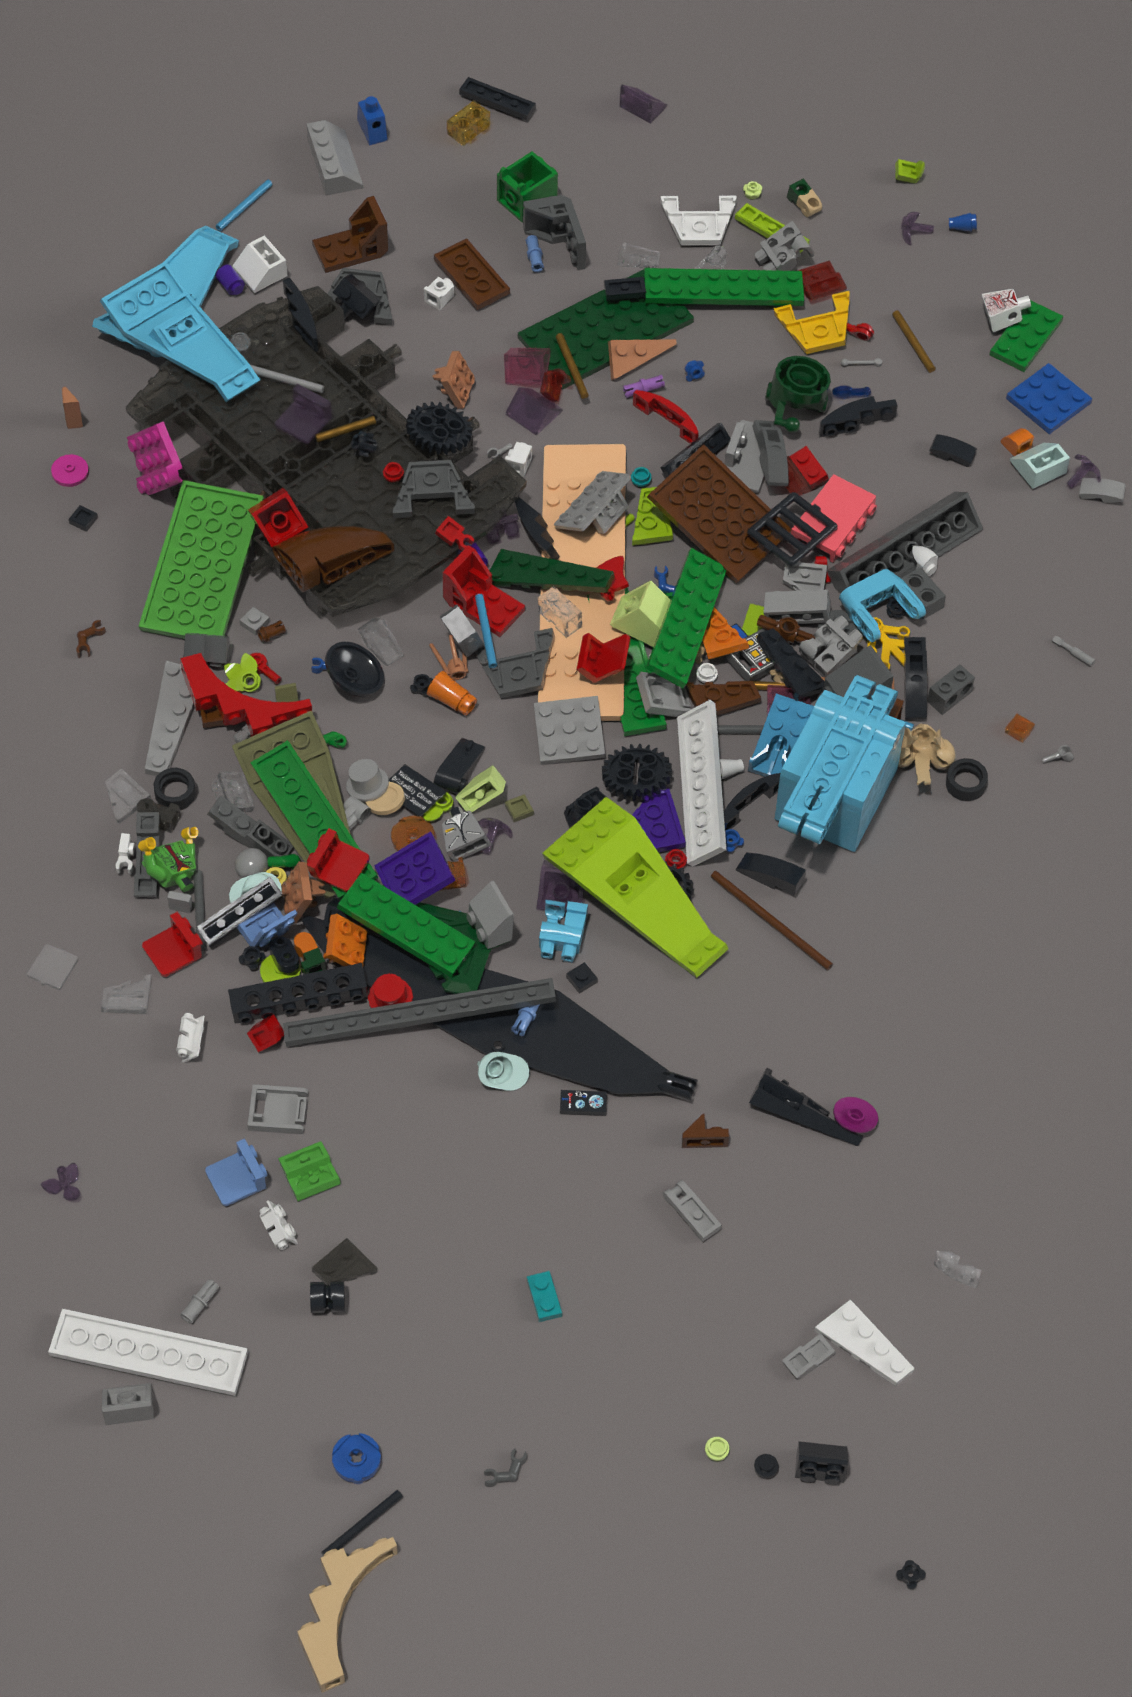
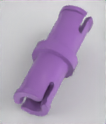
(644, 385)

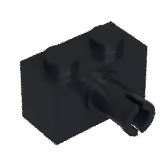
(355, 297)

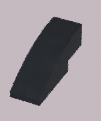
(772, 872)

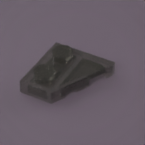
(343, 1264)

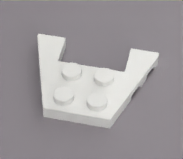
(699, 226)

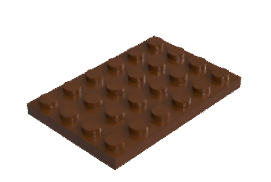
(716, 512)

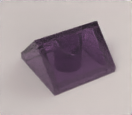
(640, 103)
(532, 410)

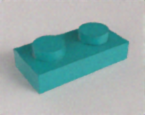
(544, 1296)

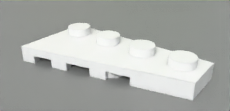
(862, 1339)

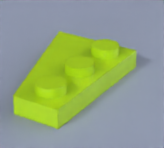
(650, 523)

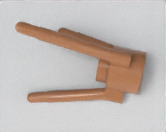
(456, 668)

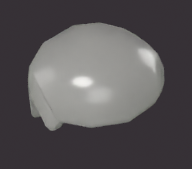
(251, 862)

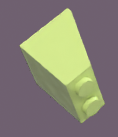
(641, 613)

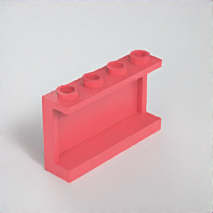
(844, 505)

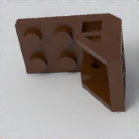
(361, 243)

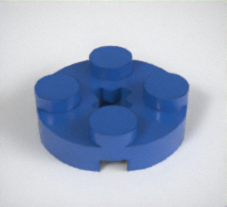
(358, 1471)

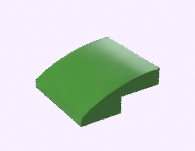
(309, 1171)

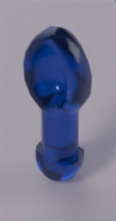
(847, 391)

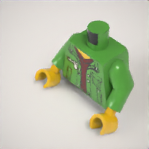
(172, 862)

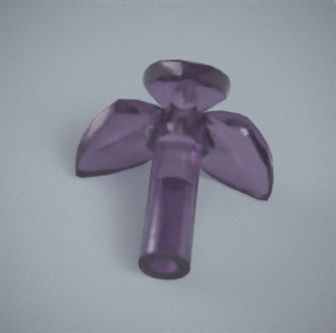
(908, 224)
(1086, 466)
(494, 825)
(66, 1177)

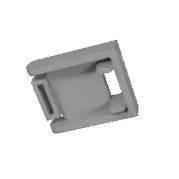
(662, 696)
(282, 1111)

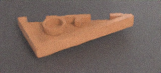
(629, 354)

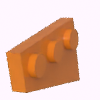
(721, 637)

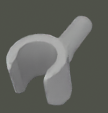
(494, 451)
(1063, 751)

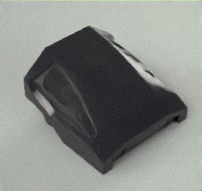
(583, 805)

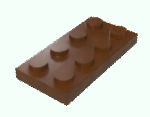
(472, 274)

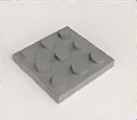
(569, 730)

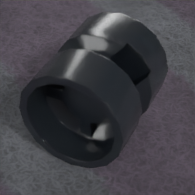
(327, 1297)

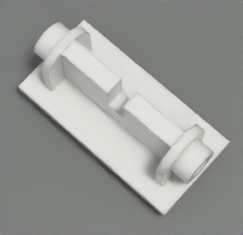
(189, 1045)
(284, 1231)

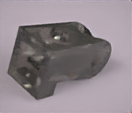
(168, 816)

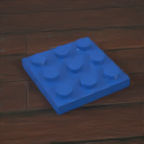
(1049, 398)

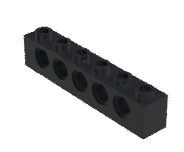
(306, 984)

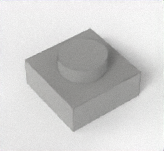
(254, 620)

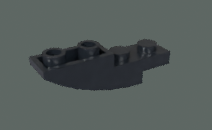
(850, 416)
(915, 678)

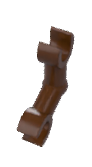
(82, 635)

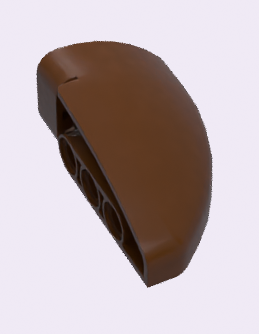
(330, 553)

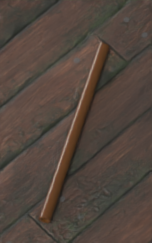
(774, 922)

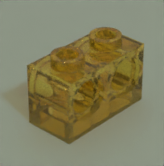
(468, 123)

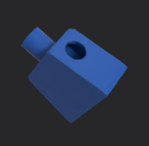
(368, 113)

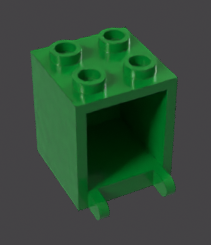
(525, 181)

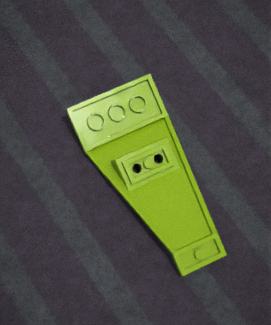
(609, 855)

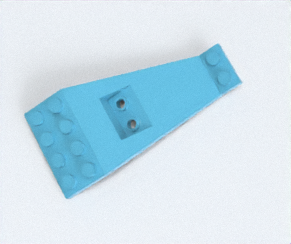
(196, 268)
(159, 305)

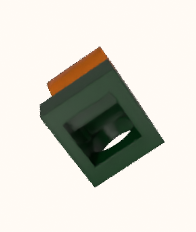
(309, 952)

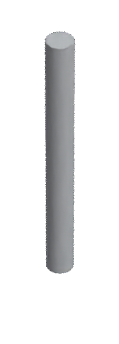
(288, 379)

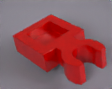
(452, 533)

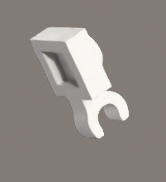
(126, 849)

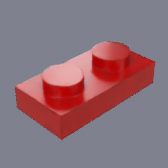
(809, 467)

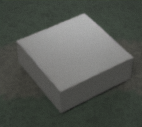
(180, 901)

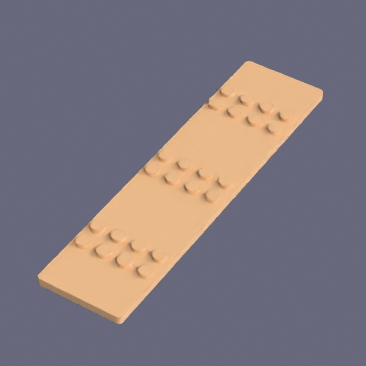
(565, 476)

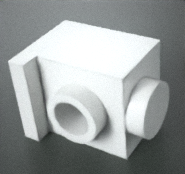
(439, 292)
(520, 457)

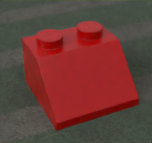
(278, 517)

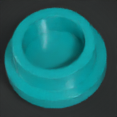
(641, 476)

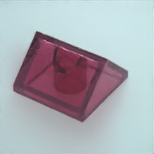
(526, 365)

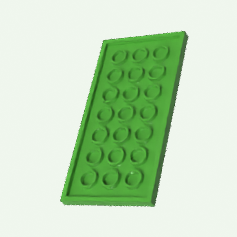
(200, 562)

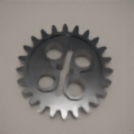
(439, 428)
(653, 772)

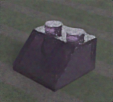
(557, 886)

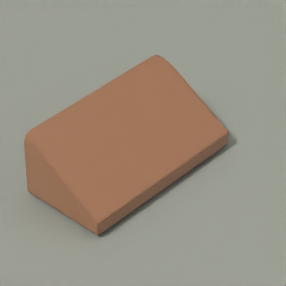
(71, 409)

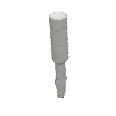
(1074, 651)

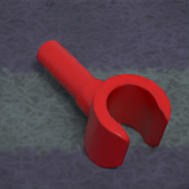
(823, 561)

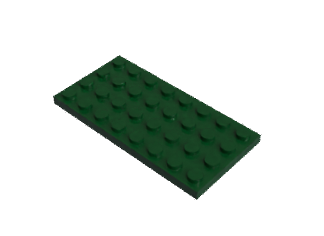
(595, 322)

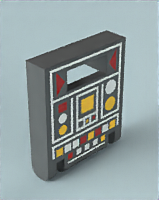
(755, 656)

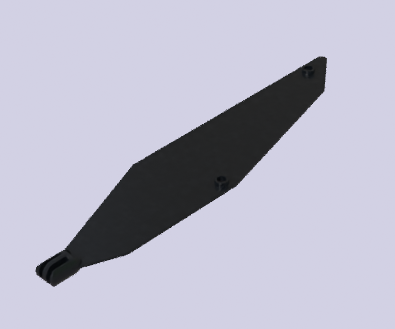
(559, 1041)

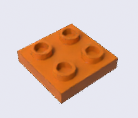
(345, 941)

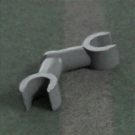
(510, 1475)

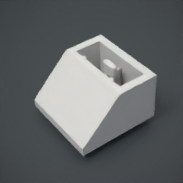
(260, 264)

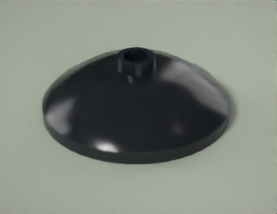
(354, 669)

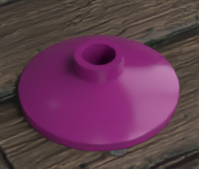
(855, 1114)

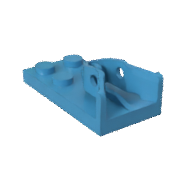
(779, 735)

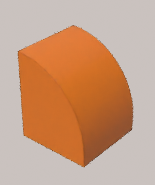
(1018, 441)

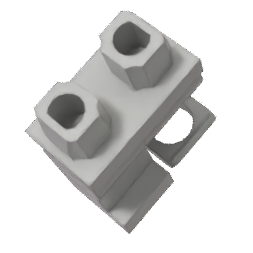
(783, 248)
(837, 643)

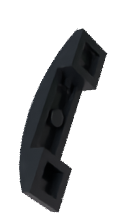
(766, 785)

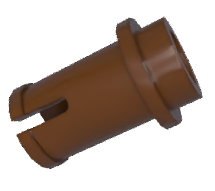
(271, 631)

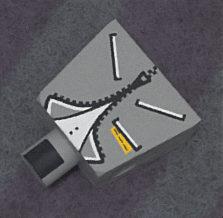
(463, 834)

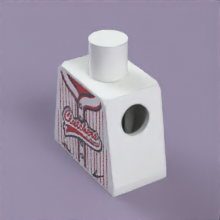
(1004, 308)

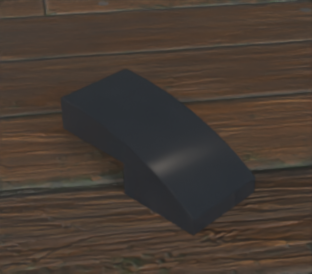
(951, 447)

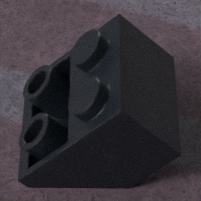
(821, 1462)

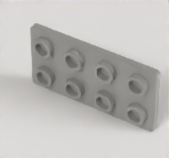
(744, 454)
(598, 503)

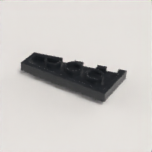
(794, 668)

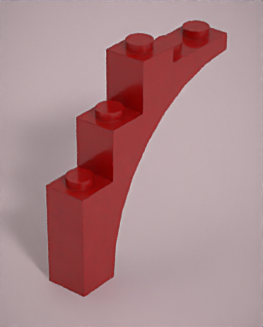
(233, 706)

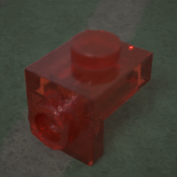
(552, 384)

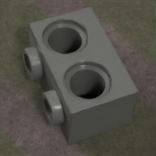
(926, 591)
(951, 689)

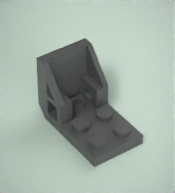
(552, 214)

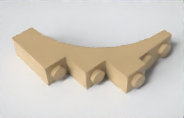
(328, 1604)

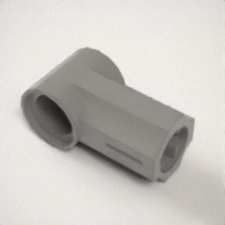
(355, 811)

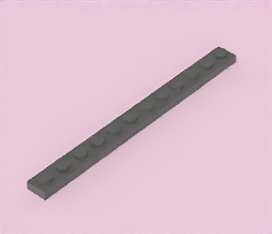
(419, 1012)

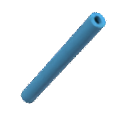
(243, 205)
(486, 631)

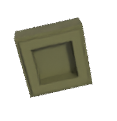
(519, 808)

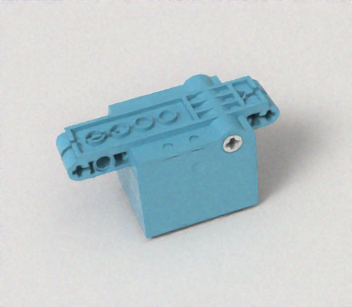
(841, 765)

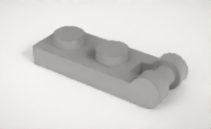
(692, 1210)

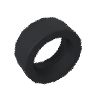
(170, 775)
(966, 793)

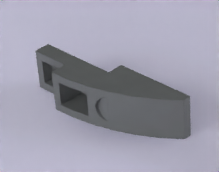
(773, 452)
(247, 830)

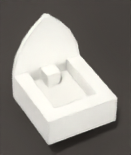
(925, 559)

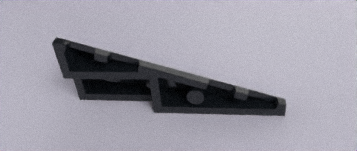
(796, 1106)

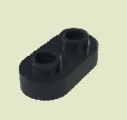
(284, 955)

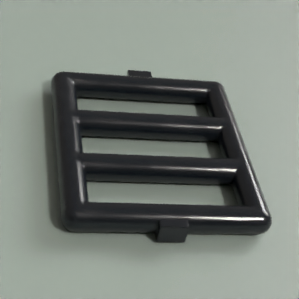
(803, 549)

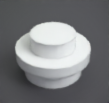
(707, 673)

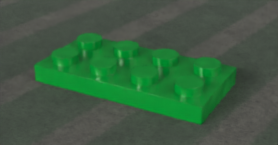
(1026, 338)

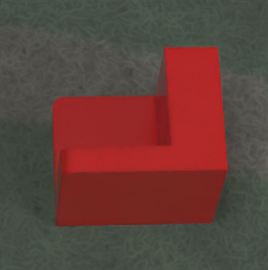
(266, 1033)

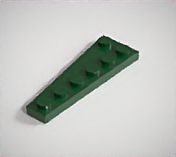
(532, 570)

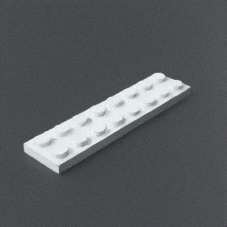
(701, 783)
(148, 1352)

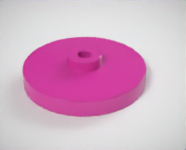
(69, 470)

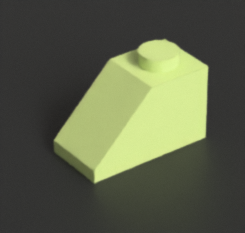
(481, 789)

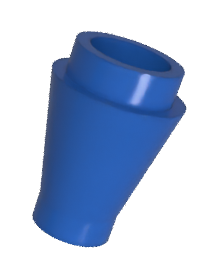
(964, 222)

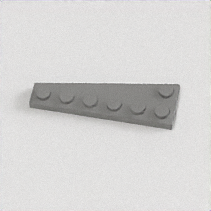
(170, 719)

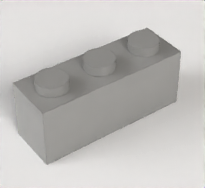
(803, 606)

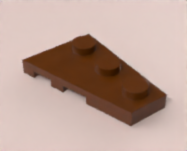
(726, 696)

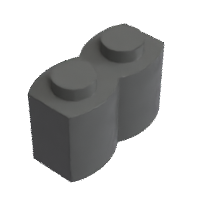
(212, 647)

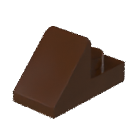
(698, 1137)

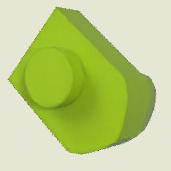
(909, 171)

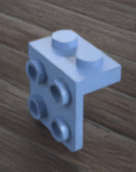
(265, 925)
(237, 1175)

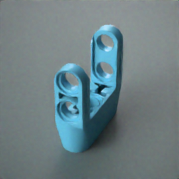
(874, 590)

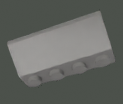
(333, 157)

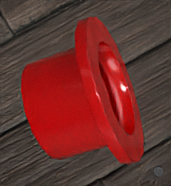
(389, 990)

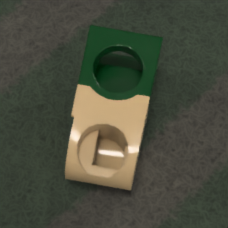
(804, 198)

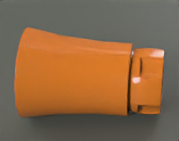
(451, 693)

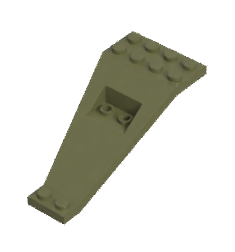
(313, 751)

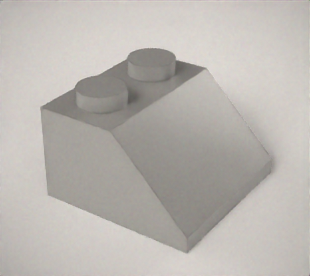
(491, 916)

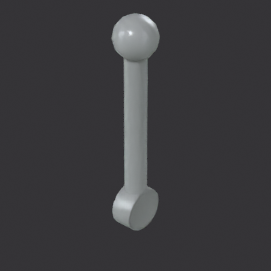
(877, 362)

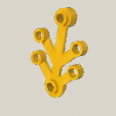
(889, 644)

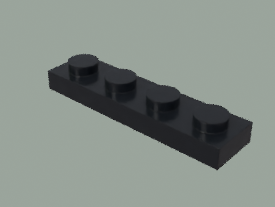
(497, 98)
(713, 439)

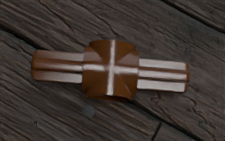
(786, 627)

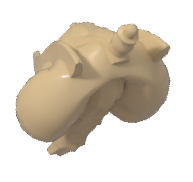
(925, 746)

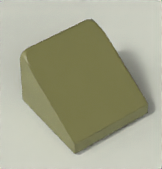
(286, 693)

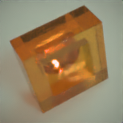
(1019, 728)

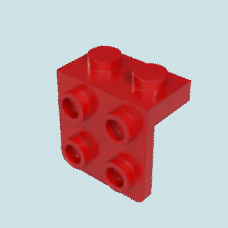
(601, 659)
(336, 861)
(174, 946)

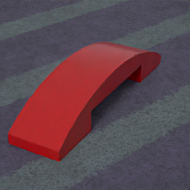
(650, 402)

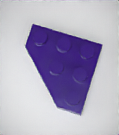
(660, 821)

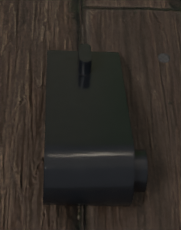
(455, 767)

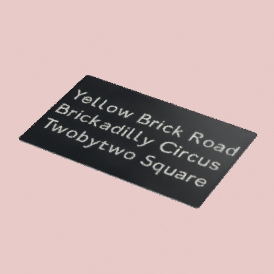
(418, 790)

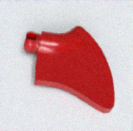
(616, 565)

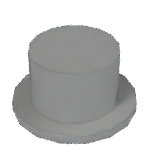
(366, 780)

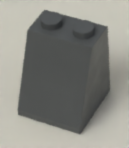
(865, 664)

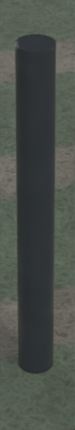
(364, 1522)

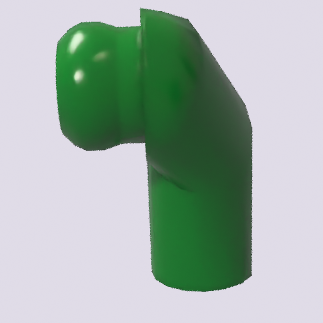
(335, 739)
(283, 861)

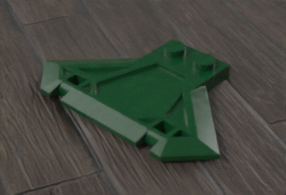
(472, 968)

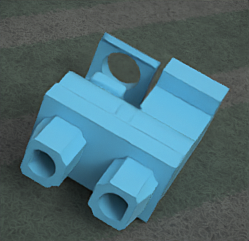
(559, 936)

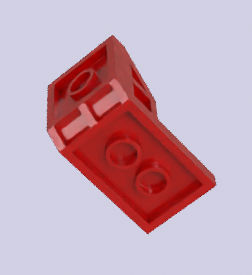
(470, 577)

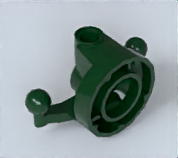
(800, 385)

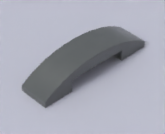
(146, 826)

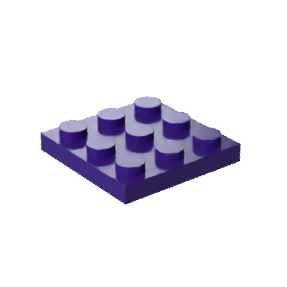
(416, 870)

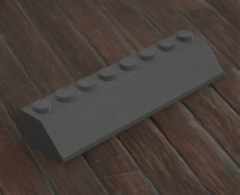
(935, 528)

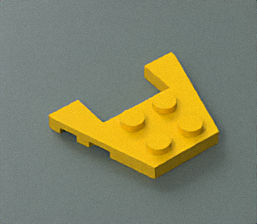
(821, 330)

